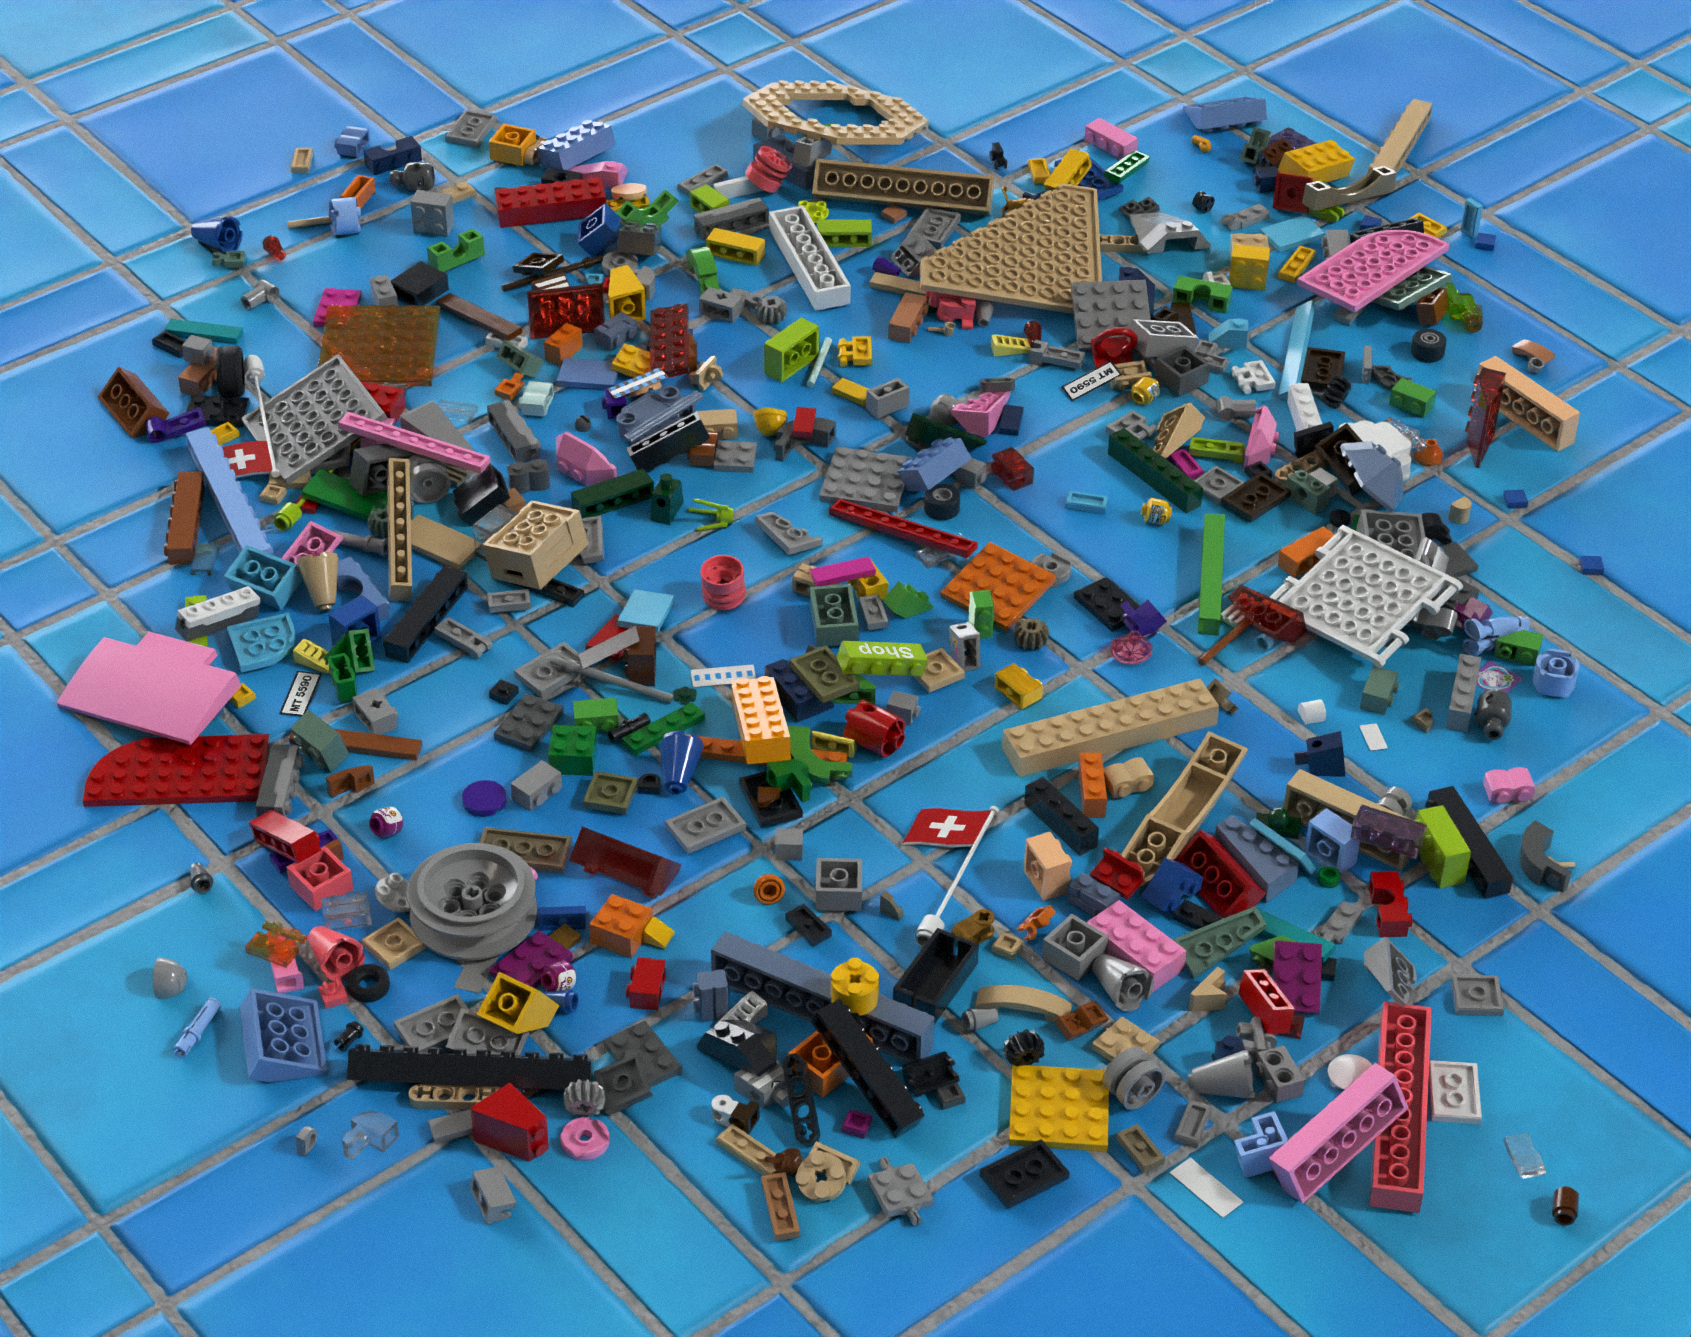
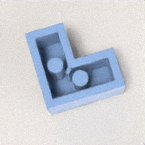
(1255, 1150)

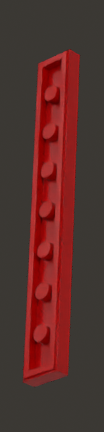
(903, 528)

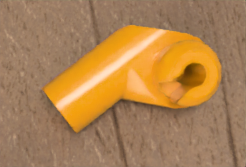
(1203, 143)

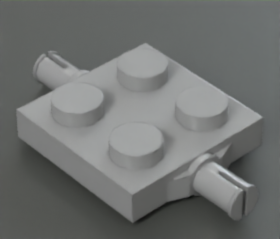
(900, 1190)

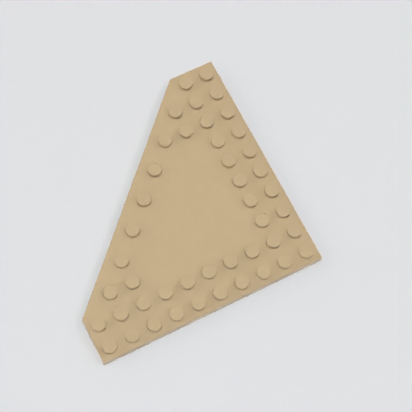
(1025, 255)

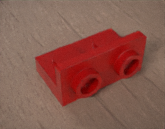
(1118, 873)

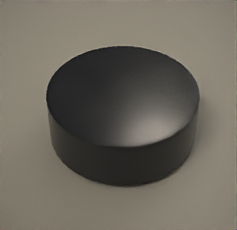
(1339, 518)

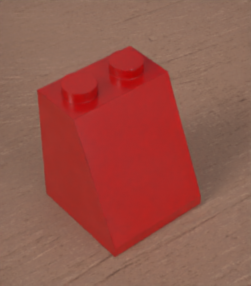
(510, 1124)

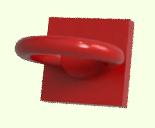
(1290, 192)
(1113, 349)

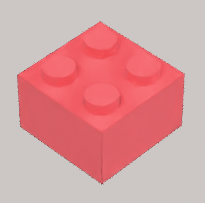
(319, 878)

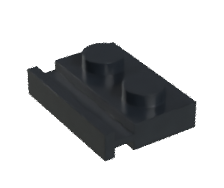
(1306, 439)

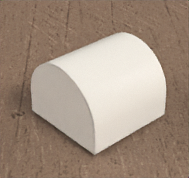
(1312, 711)

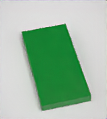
(340, 495)

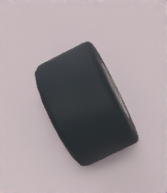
(1428, 345)
(942, 502)

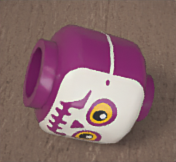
(386, 822)
(558, 976)

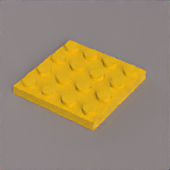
(1059, 1107)

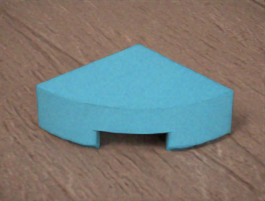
(593, 278)

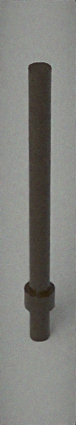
(585, 263)

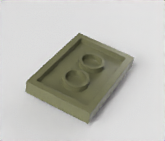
(823, 674)

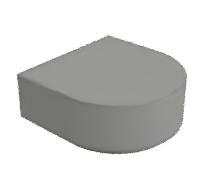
(306, 1140)

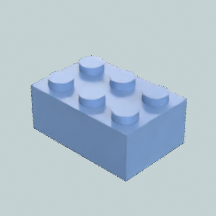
(934, 464)

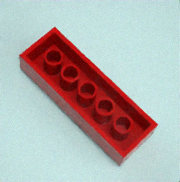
(549, 202)

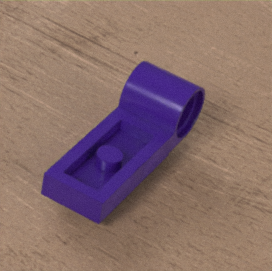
(176, 426)

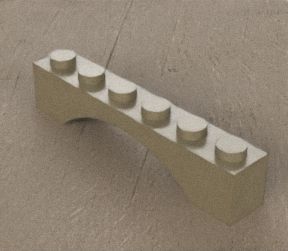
(1374, 183)

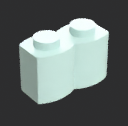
(536, 398)

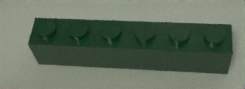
(1155, 470)

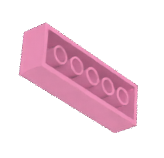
(1338, 1133)

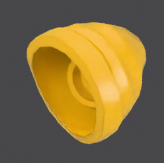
(769, 420)

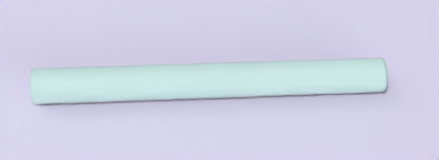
(819, 362)

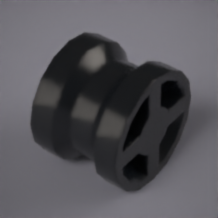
(1203, 201)

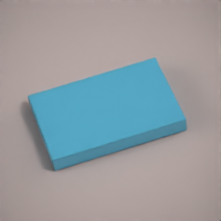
(1292, 233)
(646, 609)
(1304, 862)

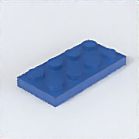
(1095, 179)

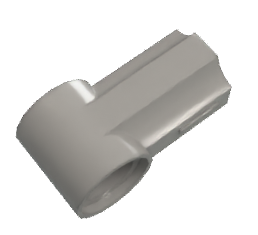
(262, 292)
(1229, 408)

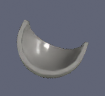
(941, 410)
(168, 978)

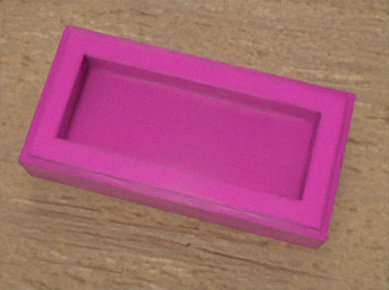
(1185, 463)

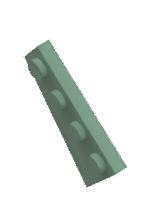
(1217, 940)

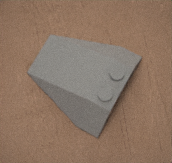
(1156, 227)

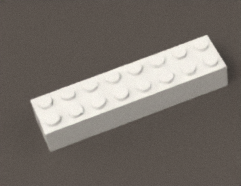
(809, 258)

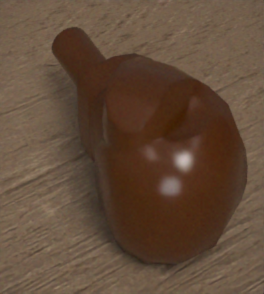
(786, 1161)

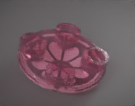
(1131, 648)

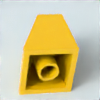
(626, 294)
(517, 1006)

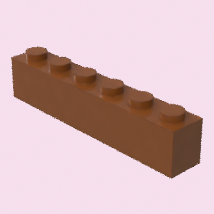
(185, 518)

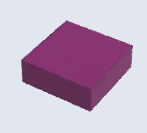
(857, 1124)

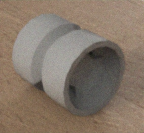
(1396, 800)

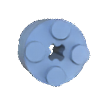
(344, 216)
(1555, 673)

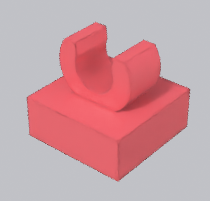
(333, 993)

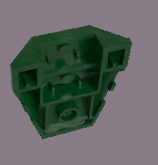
(928, 430)

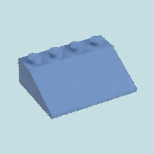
(1227, 112)
(282, 1036)

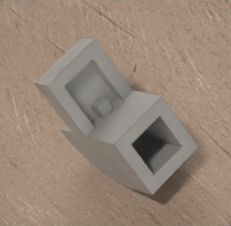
(647, 279)

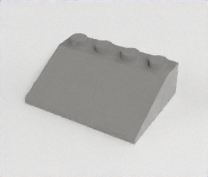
(1394, 530)

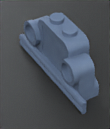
(654, 412)

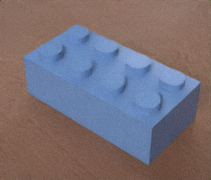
(576, 145)

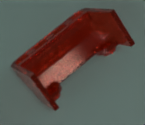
(623, 862)

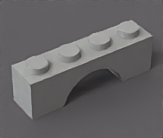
(1463, 692)

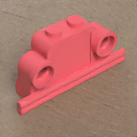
(953, 307)

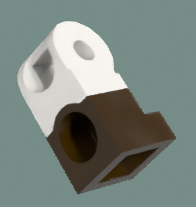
(729, 1112)

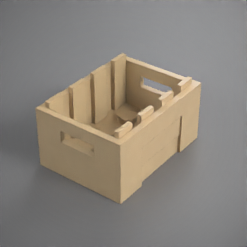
(536, 544)

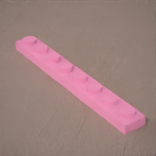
(414, 442)

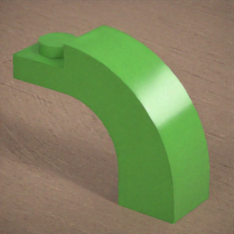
(654, 213)
(704, 265)
(818, 769)

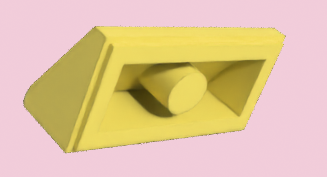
(833, 743)

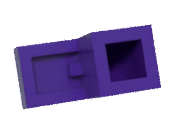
(1144, 619)

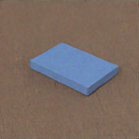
(586, 374)

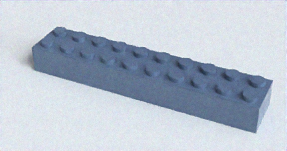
(805, 990)

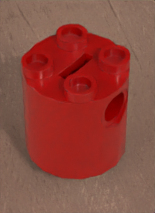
(874, 728)

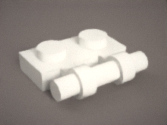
(1257, 375)

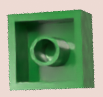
(573, 749)

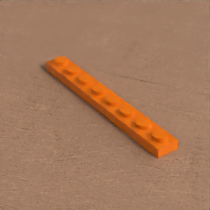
(733, 751)

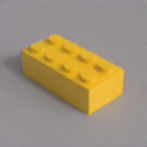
(1321, 161)

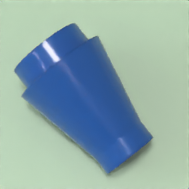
(565, 999)

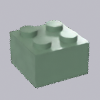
(319, 741)

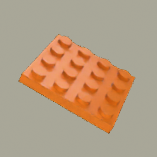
(1011, 579)

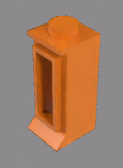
(361, 188)

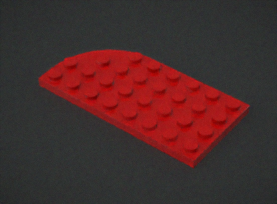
(180, 773)

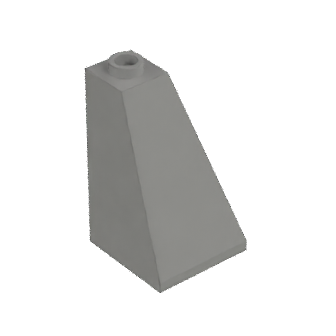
(433, 423)

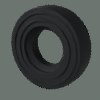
(364, 972)

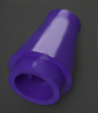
(884, 266)

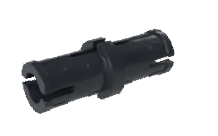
(628, 727)

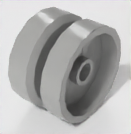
(428, 479)
(1133, 1078)

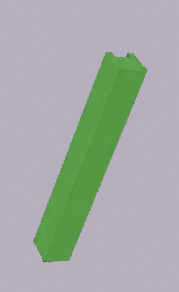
(1211, 574)

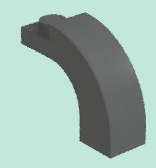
(823, 435)
(1535, 863)

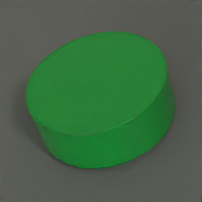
(1328, 877)

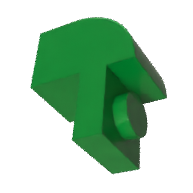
(789, 775)

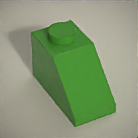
(866, 692)

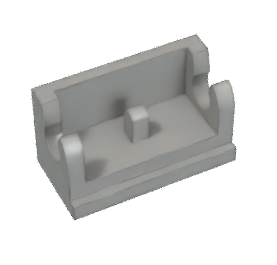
(492, 1194)

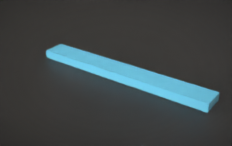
(1297, 347)

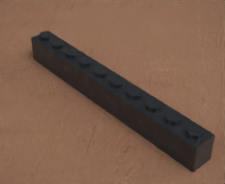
(467, 1068)

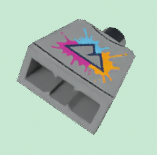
(966, 639)

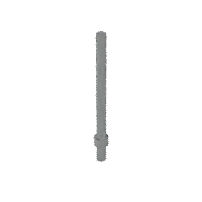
(573, 666)

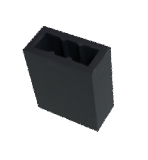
(420, 284)
(480, 494)

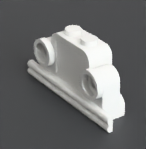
(1389, 438)

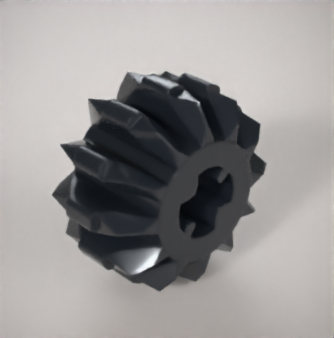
(1336, 392)
(1024, 1048)

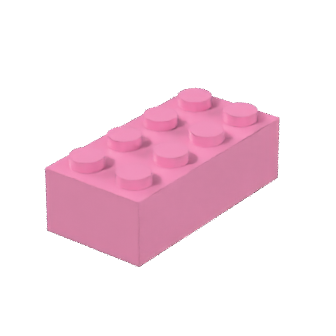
(1140, 943)

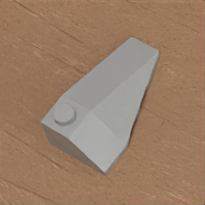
(1391, 969)

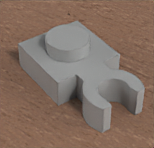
(747, 299)

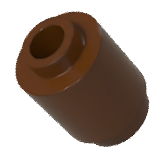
(1565, 1205)

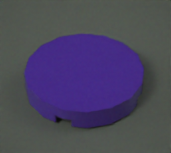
(484, 798)

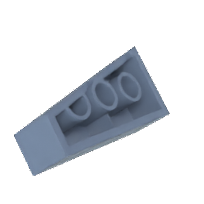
(1258, 856)

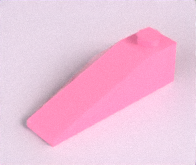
(610, 172)
(981, 414)
(312, 540)

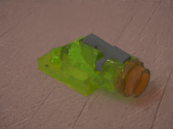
(1464, 307)

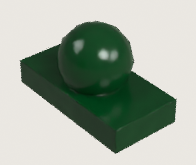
(1281, 822)

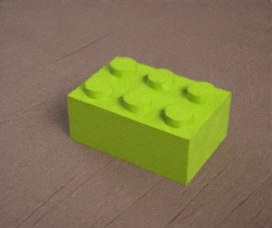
(791, 349)
(1443, 848)

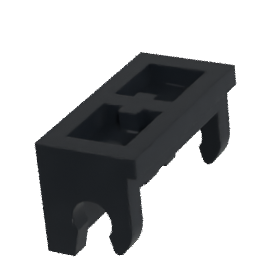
(929, 1073)

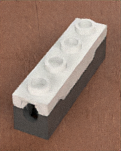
(217, 613)

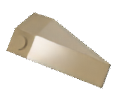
(1177, 428)

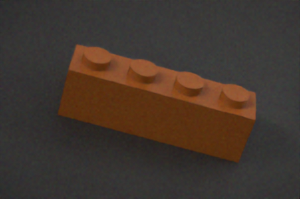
(131, 402)

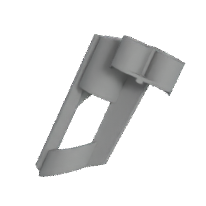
(1445, 619)

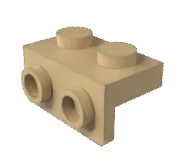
(1131, 373)

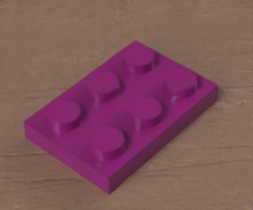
(530, 958)
(1299, 974)

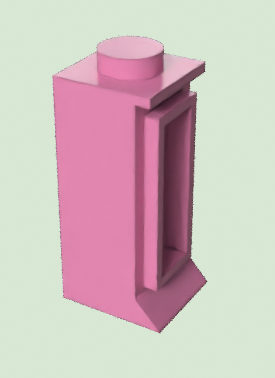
(288, 978)

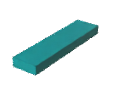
(215, 332)
(1277, 927)

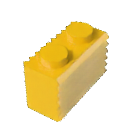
(1018, 685)

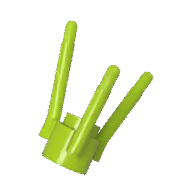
(723, 513)

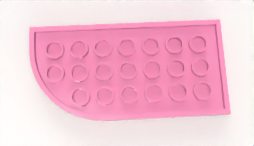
(1371, 266)

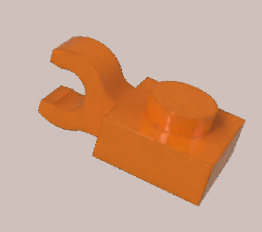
(510, 388)
(1039, 919)

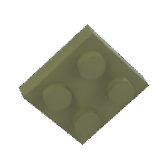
(610, 792)

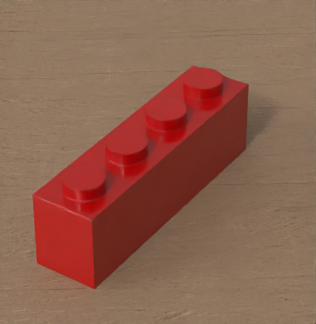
(285, 836)

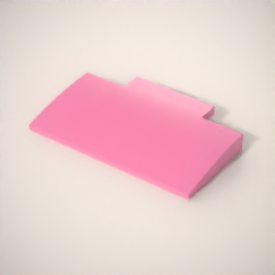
(151, 687)

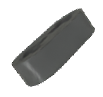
(996, 384)

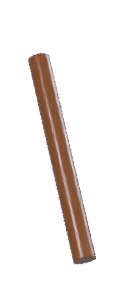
(1224, 642)

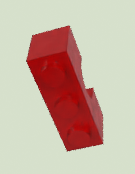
(1392, 916)

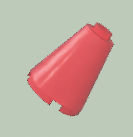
(335, 952)

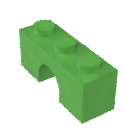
(469, 248)
(1192, 289)

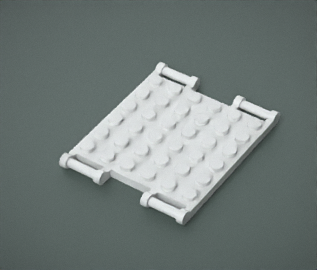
(1365, 594)

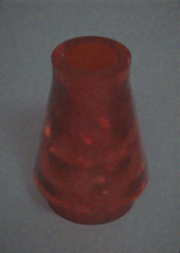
(273, 246)
(1033, 331)

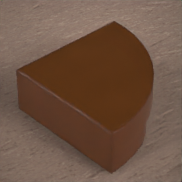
(767, 795)

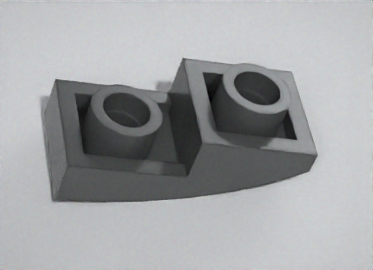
(1145, 206)

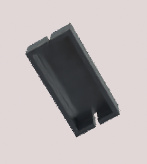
(937, 973)

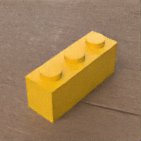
(1069, 170)
(736, 246)

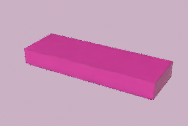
(843, 571)

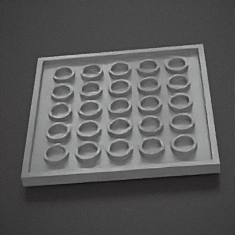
(307, 416)

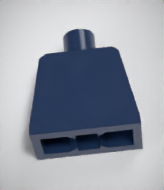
(1323, 755)

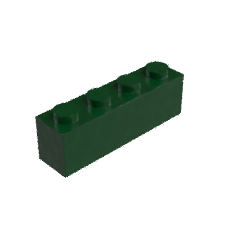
(613, 494)

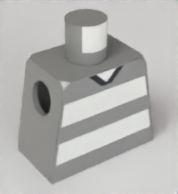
(763, 1089)

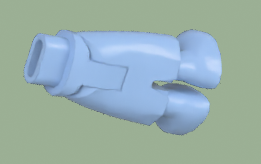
(1485, 634)

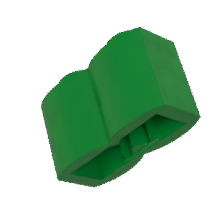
(342, 677)

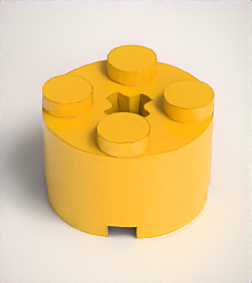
(855, 986)

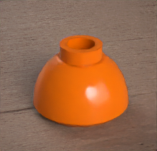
(1431, 454)
(768, 889)

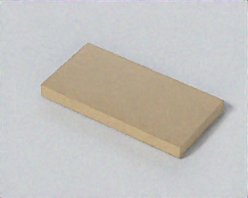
(441, 542)

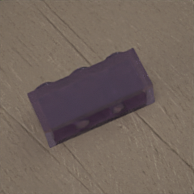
(1388, 831)

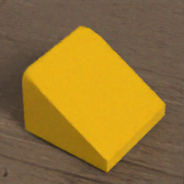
(657, 933)

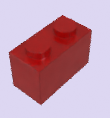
(647, 983)

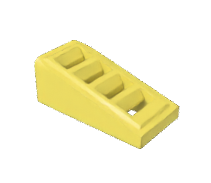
(1008, 345)
(306, 649)

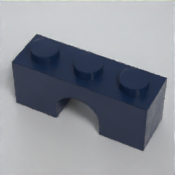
(382, 160)

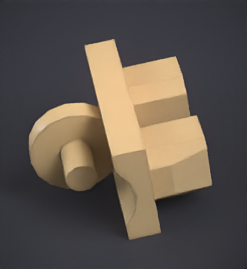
(706, 374)

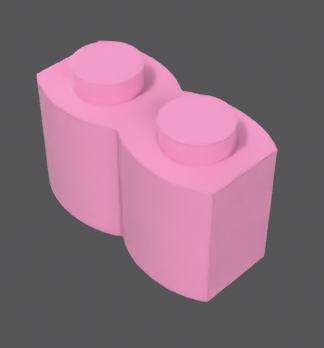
(1509, 785)

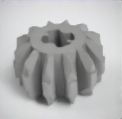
(771, 309)
(584, 1098)

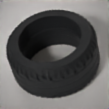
(230, 371)

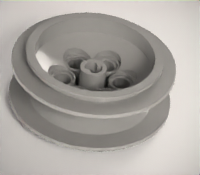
(472, 901)

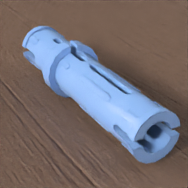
(192, 1034)

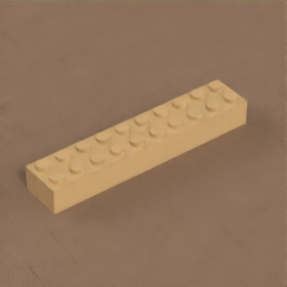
(903, 186)
(1110, 727)

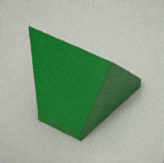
(357, 647)

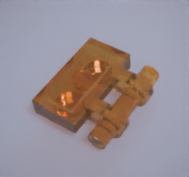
(271, 948)

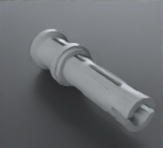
(368, 543)

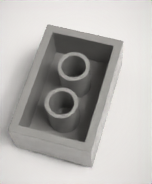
(1161, 337)

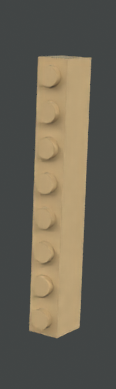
(1404, 135)
(399, 529)

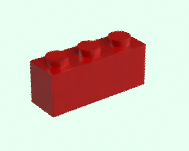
(1266, 1001)

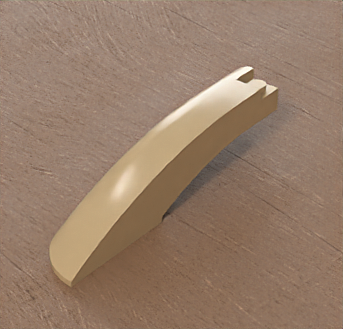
(1185, 805)

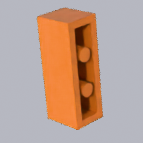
(1300, 555)
(1092, 785)

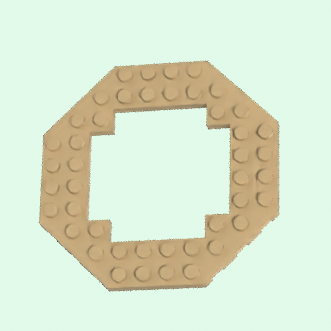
(902, 119)

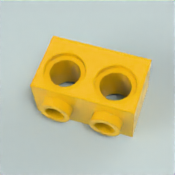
(870, 585)

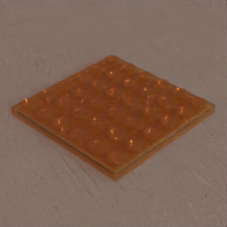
(383, 342)

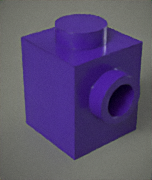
(612, 405)

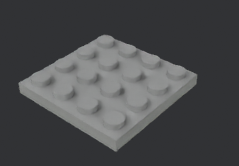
(1107, 306)
(864, 479)

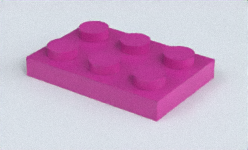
(335, 296)

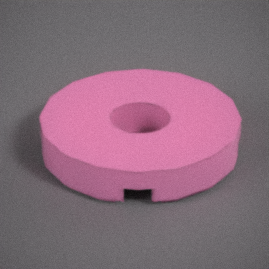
(587, 1149)

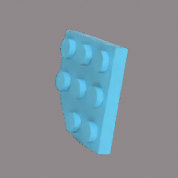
(262, 641)

